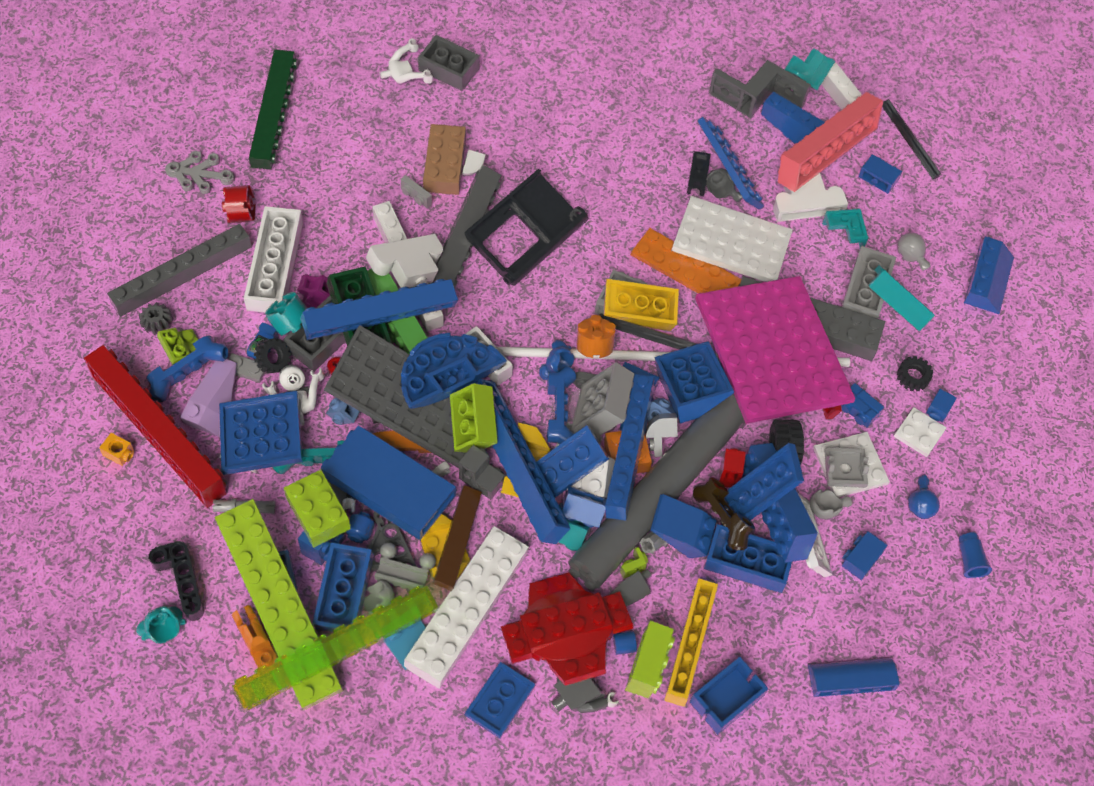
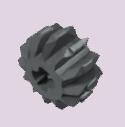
(155, 318)

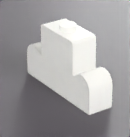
(809, 201)
(409, 260)

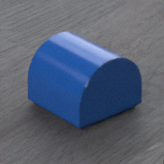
(624, 642)

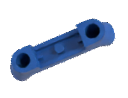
(162, 380)
(556, 384)

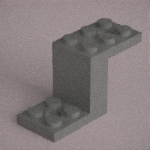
(751, 96)

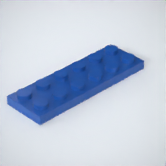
(730, 161)
(766, 483)

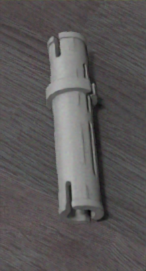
(225, 505)

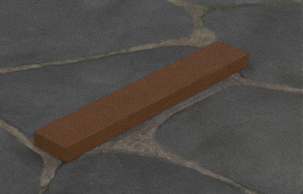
(457, 538)

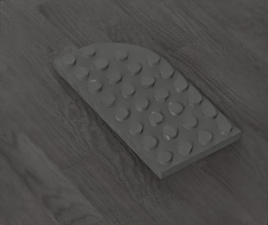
(371, 383)

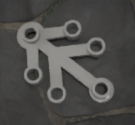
(197, 172)

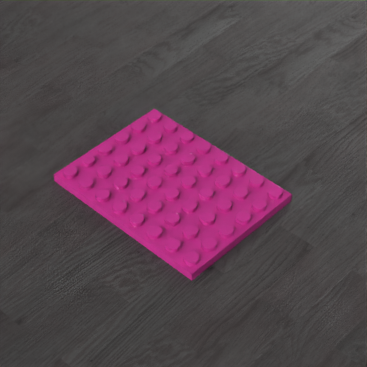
(774, 349)

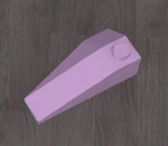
(203, 406)

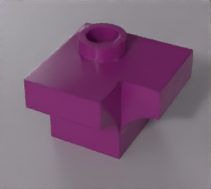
(313, 289)

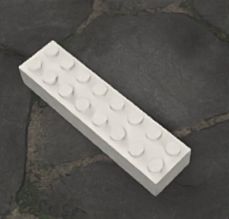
(466, 607)

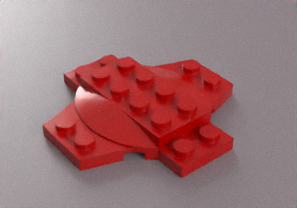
(566, 628)

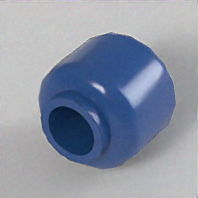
(361, 527)

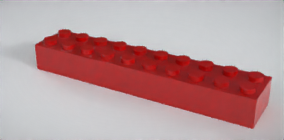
(156, 426)

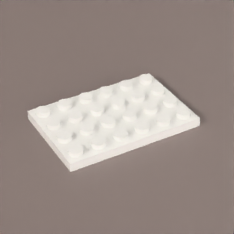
(732, 240)

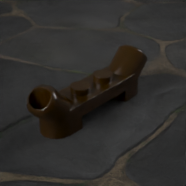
(738, 525)

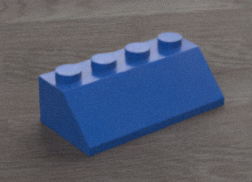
(989, 276)

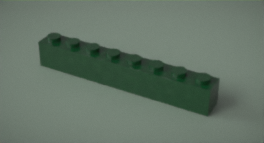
(272, 110)

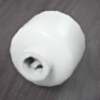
(286, 373)

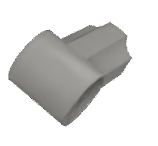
(651, 543)

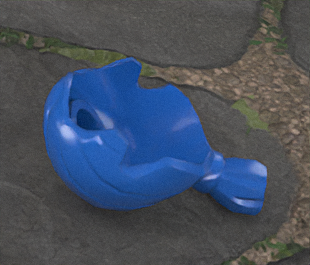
(923, 501)

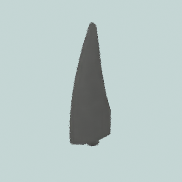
(634, 587)

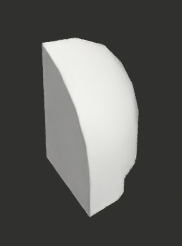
(473, 163)

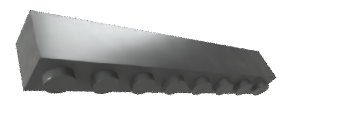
(473, 208)
(179, 270)

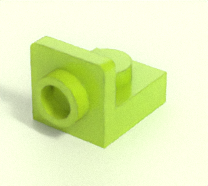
(632, 566)

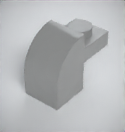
(661, 426)

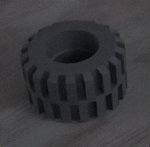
(787, 432)

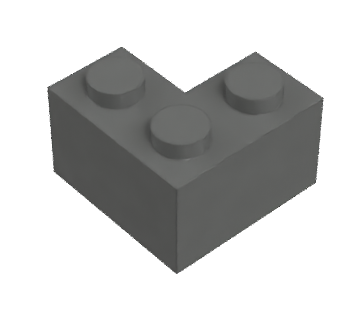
(478, 474)

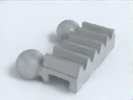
(402, 574)

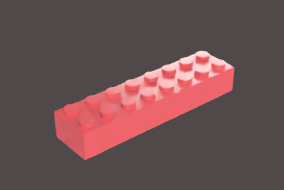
(829, 141)

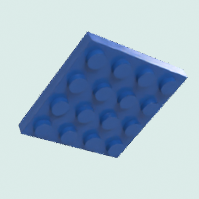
(260, 432)

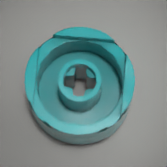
(286, 314)

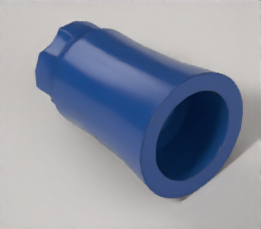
(973, 556)

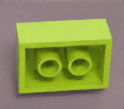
(473, 417)
(317, 508)
(650, 660)

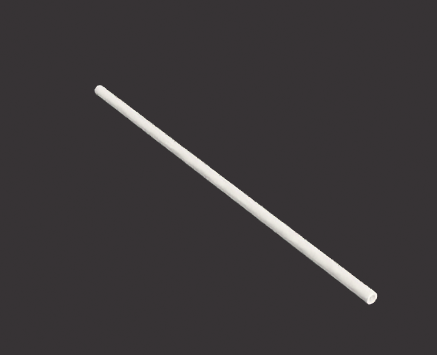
(615, 355)

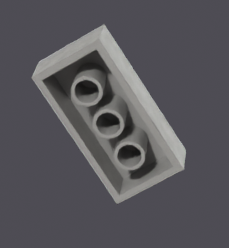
(859, 295)

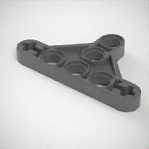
(380, 539)

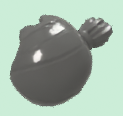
(722, 185)

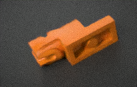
(255, 638)

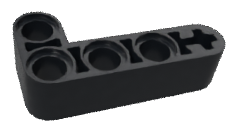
(184, 581)

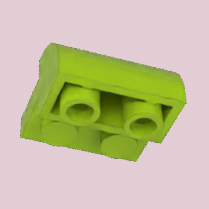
(177, 344)

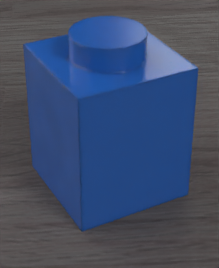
(941, 405)

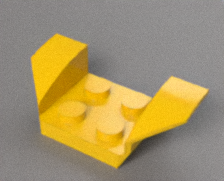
(537, 446)
(434, 542)

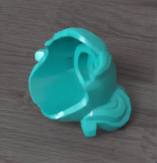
(161, 624)

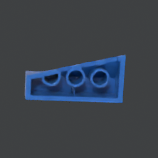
(789, 118)

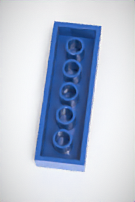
(787, 517)

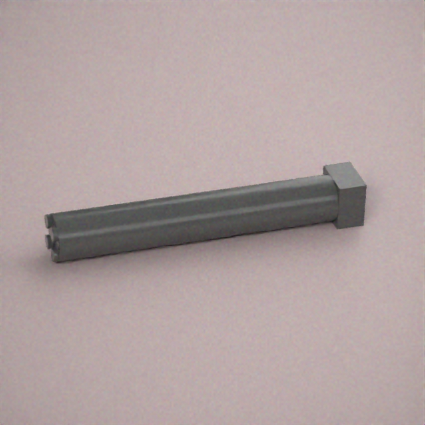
(670, 477)

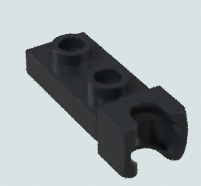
(698, 172)

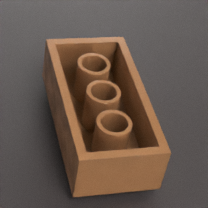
(444, 159)

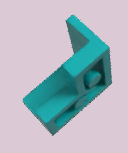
(813, 69)
(851, 221)

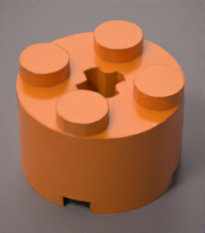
(595, 337)

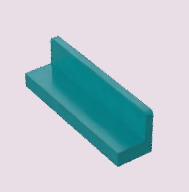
(900, 299)

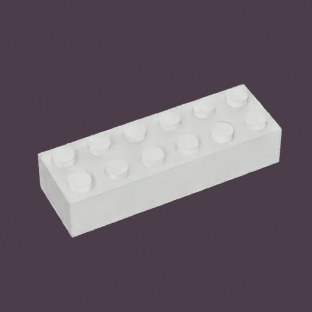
(273, 258)

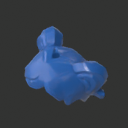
(558, 358)

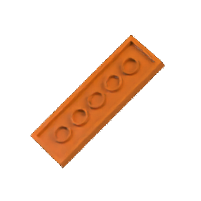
(695, 274)

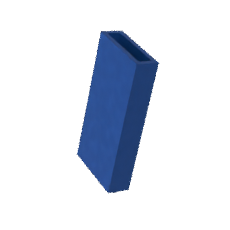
(388, 482)

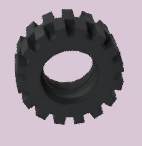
(262, 359)
(919, 365)

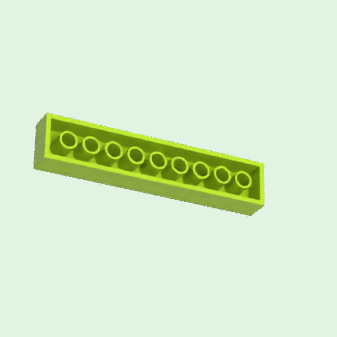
(274, 594)

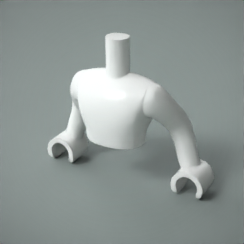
(401, 70)
(306, 402)

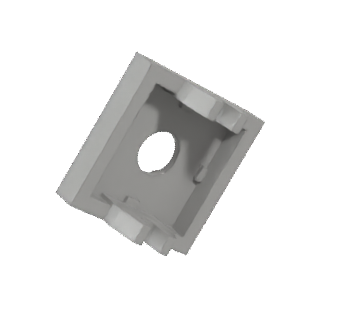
(855, 459)

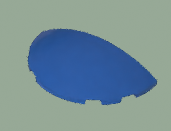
(446, 366)

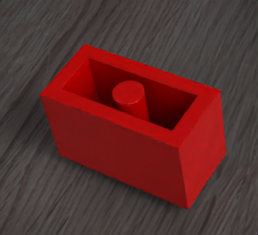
(731, 467)

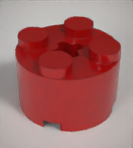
(239, 203)

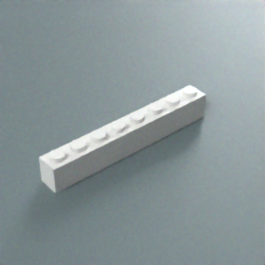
(392, 231)

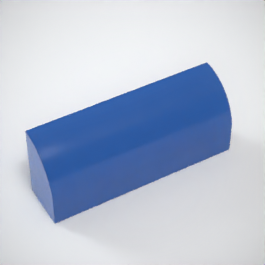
(853, 677)

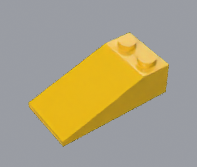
(642, 304)

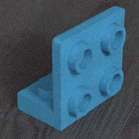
(403, 641)

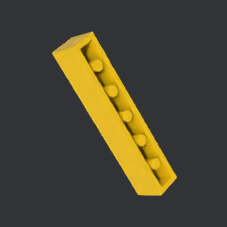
(691, 642)

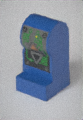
(265, 332)

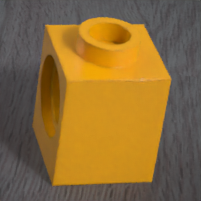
(114, 443)

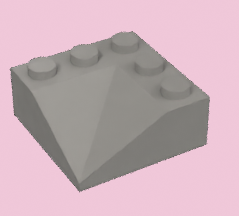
(604, 400)

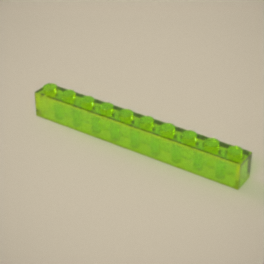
(333, 649)

